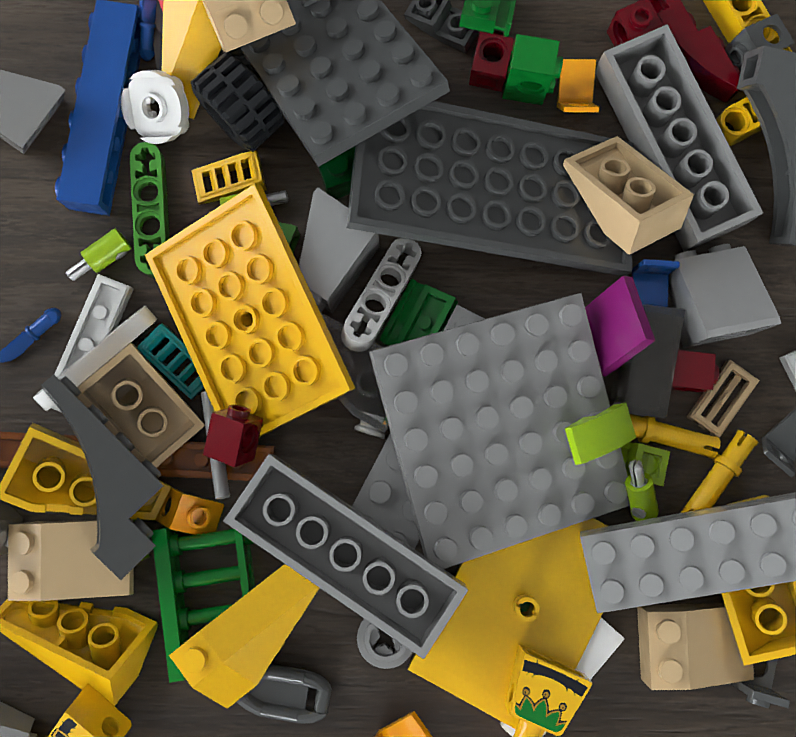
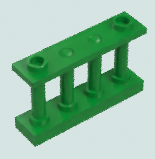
(174, 583)

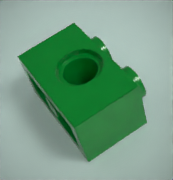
(532, 69)

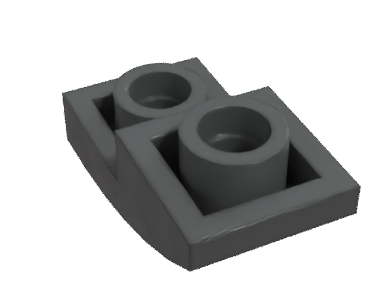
(441, 22)

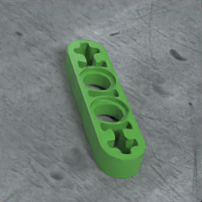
(146, 210)

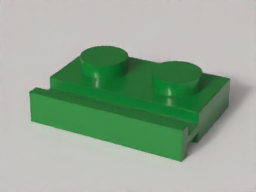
(488, 15)
(418, 314)

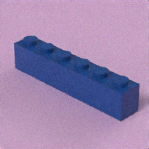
(97, 122)

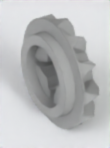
(381, 654)

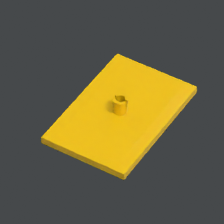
(249, 313)
(483, 635)

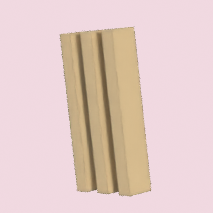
(706, 421)

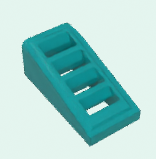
(153, 341)

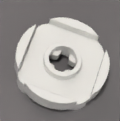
(172, 101)

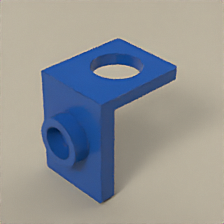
(652, 280)

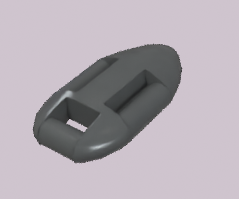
(284, 695)

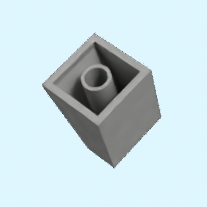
(26, 108)
(332, 253)
(720, 296)

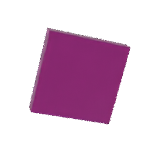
(618, 325)

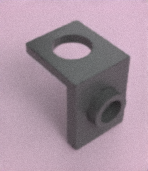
(752, 38)
(780, 443)
(760, 689)

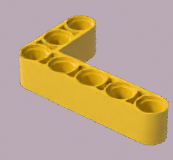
(731, 23)

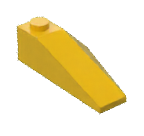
(55, 477)
(82, 641)

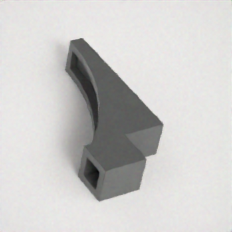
(770, 86)
(118, 480)

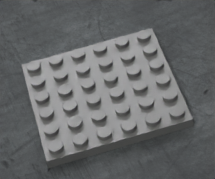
(485, 424)

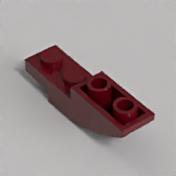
(701, 49)

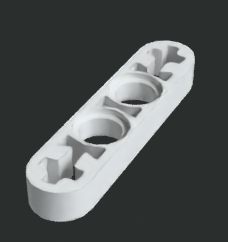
(381, 292)
(102, 352)

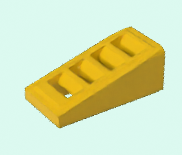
(235, 163)

